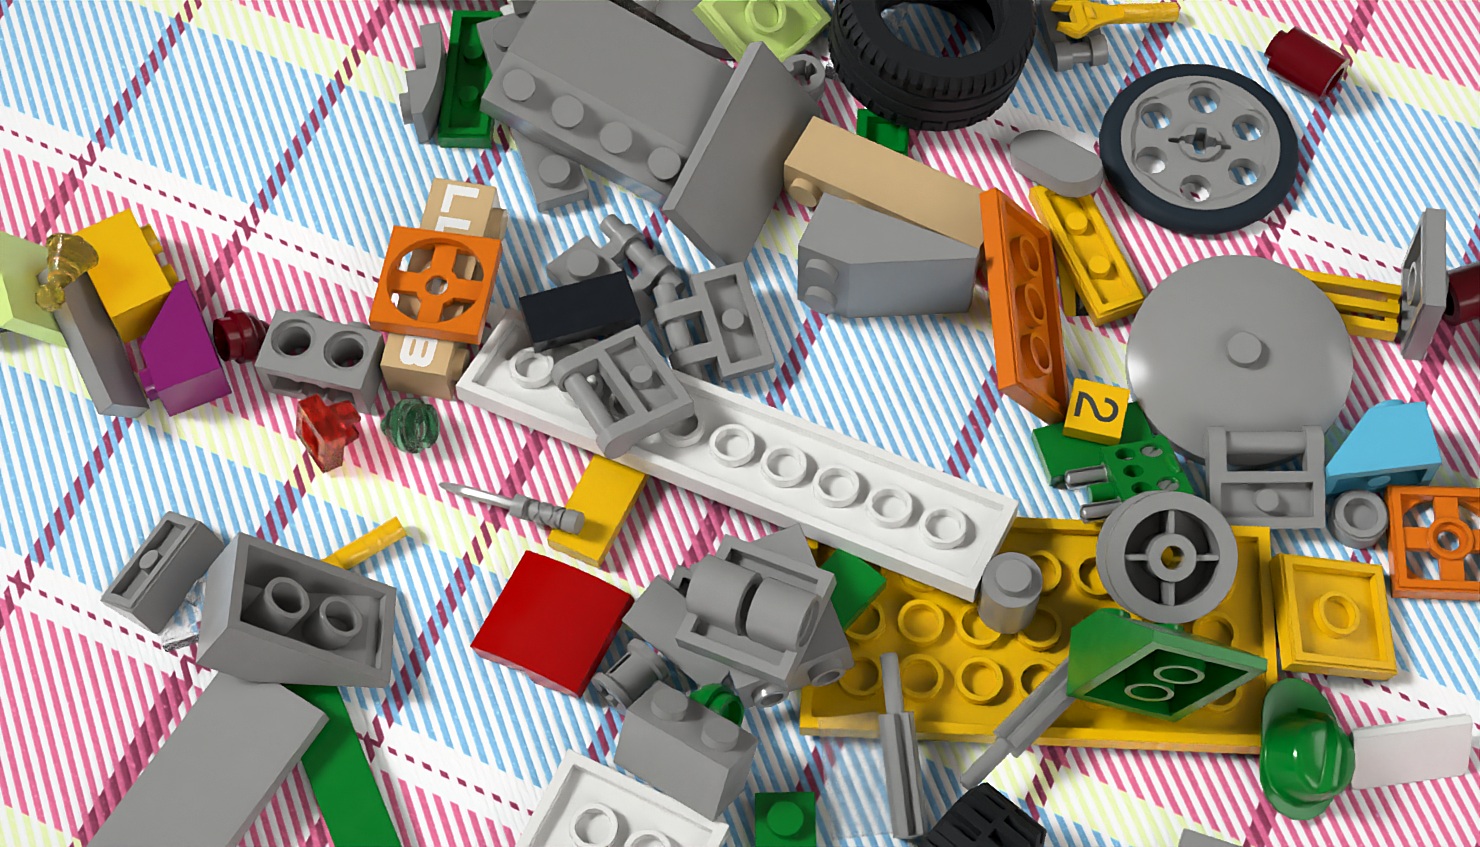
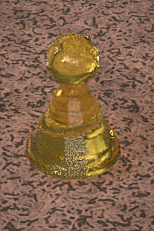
(66, 260)

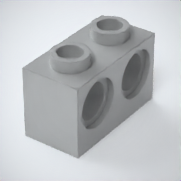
(319, 366)

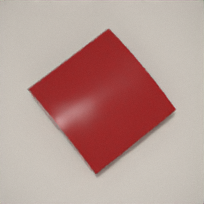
(553, 623)

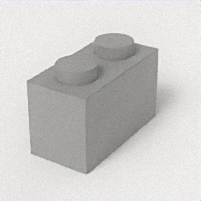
(685, 750)

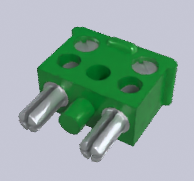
(1127, 472)

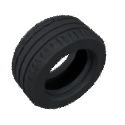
(926, 89)

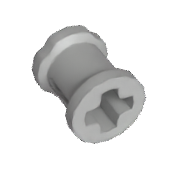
(630, 676)

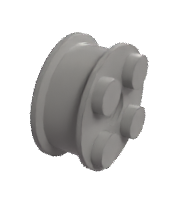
(1201, 562)

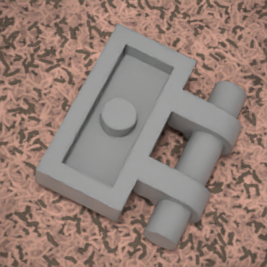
(588, 261)
(729, 319)

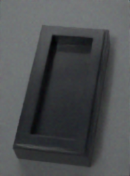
(579, 311)

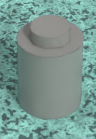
(1009, 592)

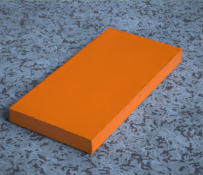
(1024, 308)

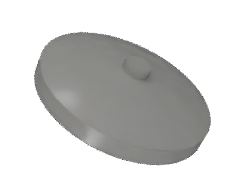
(1237, 350)

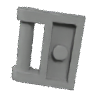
(636, 378)
(1267, 497)

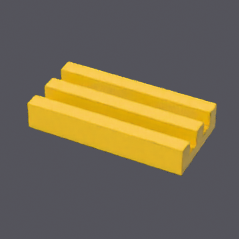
(1364, 297)

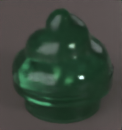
(411, 425)

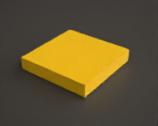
(1332, 617)

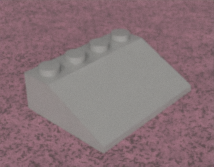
(607, 92)

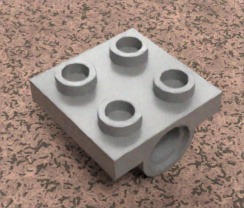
(754, 609)

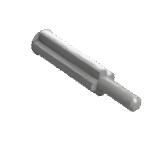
(1023, 725)
(901, 757)

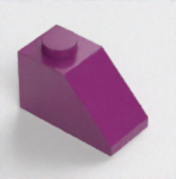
(181, 356)

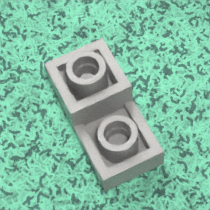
(426, 83)

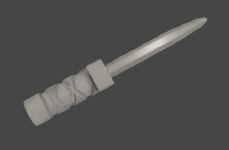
(524, 508)

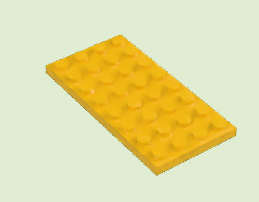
(972, 678)

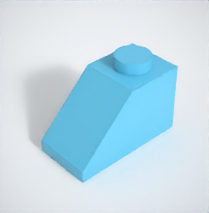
(1385, 448)

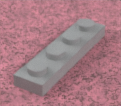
(550, 175)

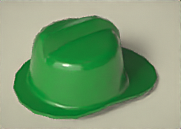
(1302, 750)

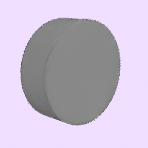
(1358, 518)

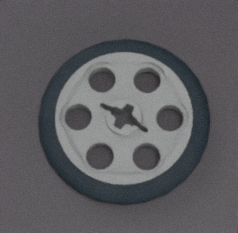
(1158, 195)

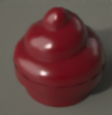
(239, 336)

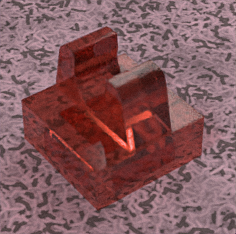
(326, 430)

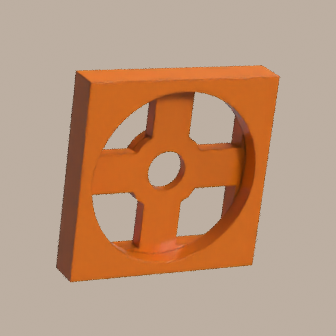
(446, 246)
(1451, 582)

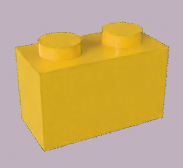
(128, 272)

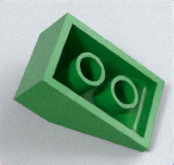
(1152, 666)

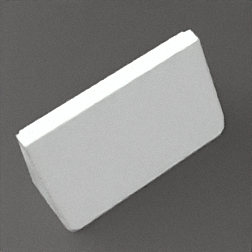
(1411, 751)

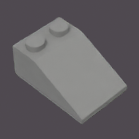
(880, 266)
(294, 619)

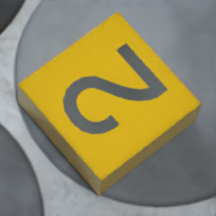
(1096, 412)

